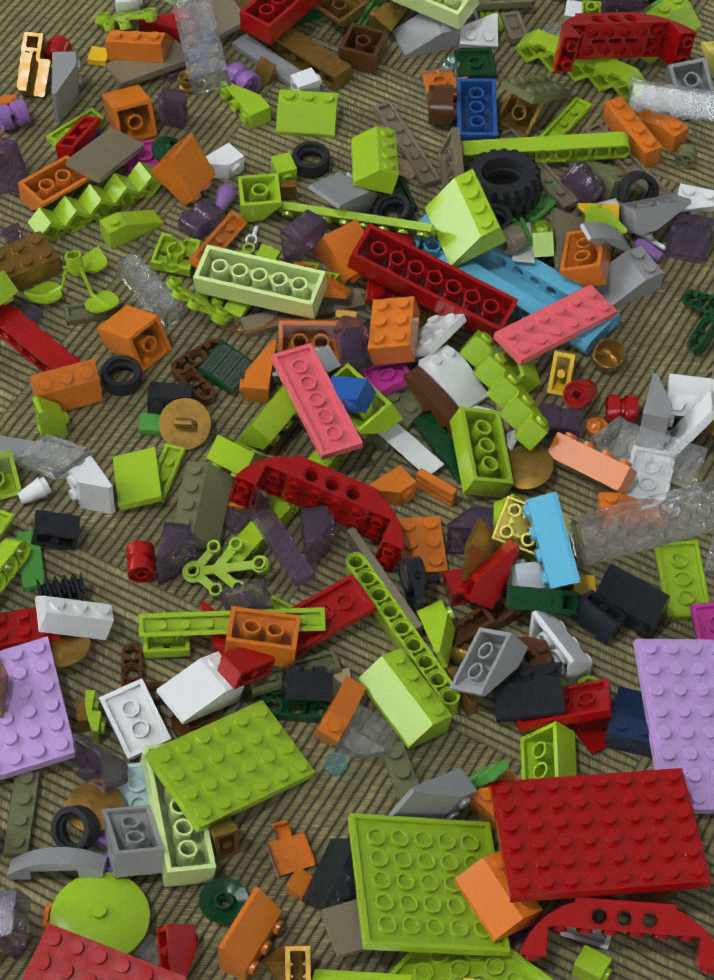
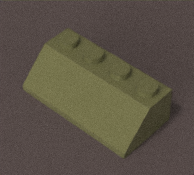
(204, 502)

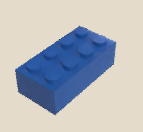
(476, 108)

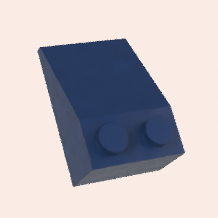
(628, 724)

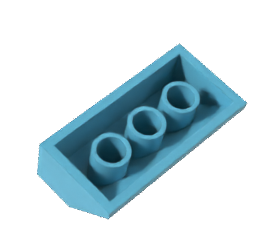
(551, 540)

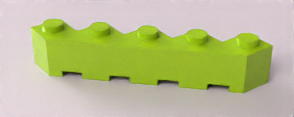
(601, 72)
(95, 203)
(505, 389)

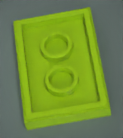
(137, 478)

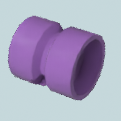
(244, 77)
(19, 115)

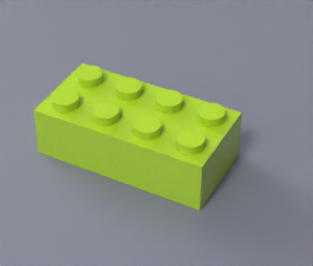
(481, 452)

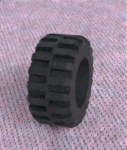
(516, 171)

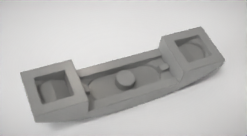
(600, 233)
(57, 859)

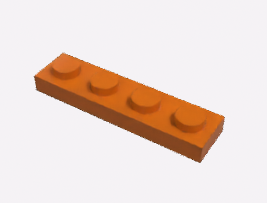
(221, 236)

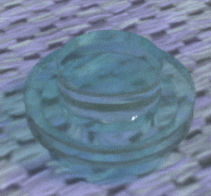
(335, 763)

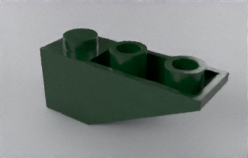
(542, 599)

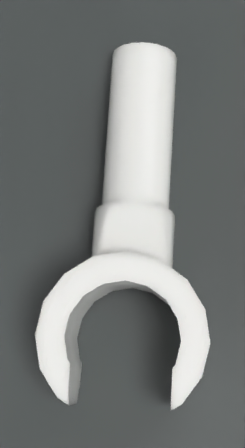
(253, 237)
(653, 241)

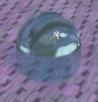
(451, 62)

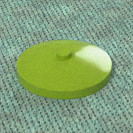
(104, 910)

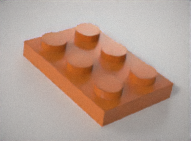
(424, 539)

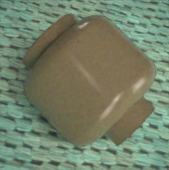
(515, 241)

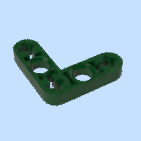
(708, 317)
(283, 713)

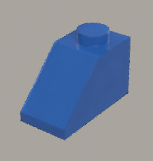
(354, 393)

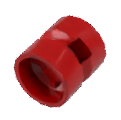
(580, 393)
(625, 407)
(141, 561)

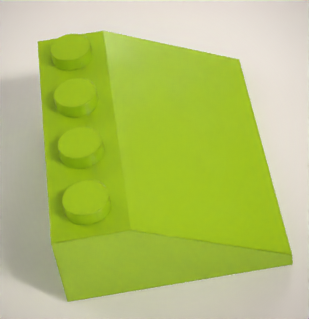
(464, 219)

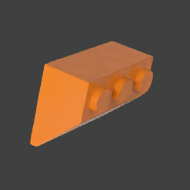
(138, 46)
(49, 184)
(585, 261)
(305, 331)
(69, 385)
(264, 632)
(488, 896)
(250, 936)

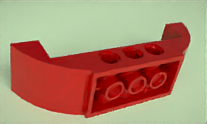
(621, 36)
(315, 485)
(578, 915)

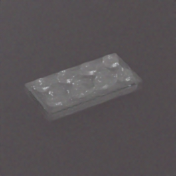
(660, 455)
(52, 457)

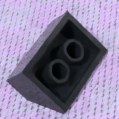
(637, 599)
(532, 693)
(334, 877)

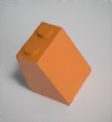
(130, 112)
(185, 170)
(336, 248)
(135, 335)

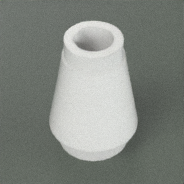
(34, 491)

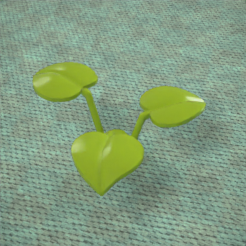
(77, 264)

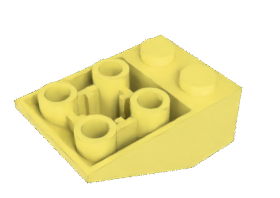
(515, 526)

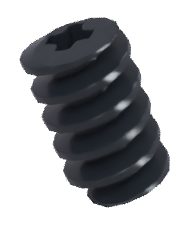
(64, 588)

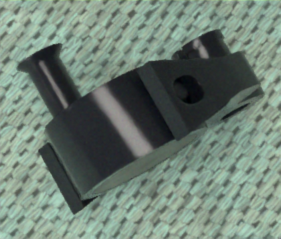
(414, 582)

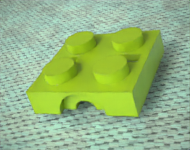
(176, 253)
(154, 646)

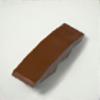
(431, 396)
(485, 618)

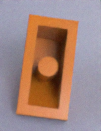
(396, 486)

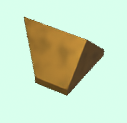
(289, 962)

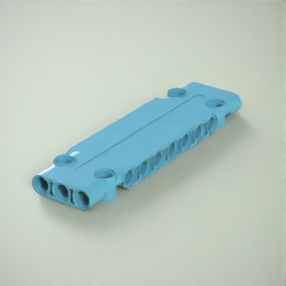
(531, 283)

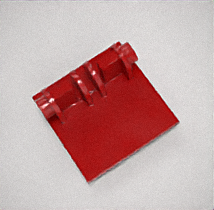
(593, 732)

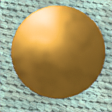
(185, 423)
(529, 467)
(69, 650)
(95, 800)

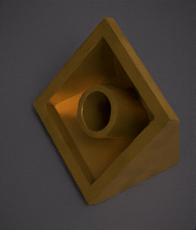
(342, 11)

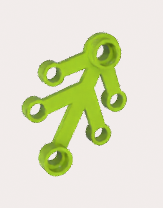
(107, 21)
(199, 303)
(222, 567)

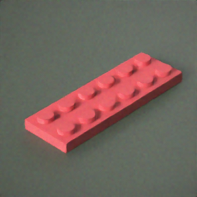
(555, 324)
(316, 401)

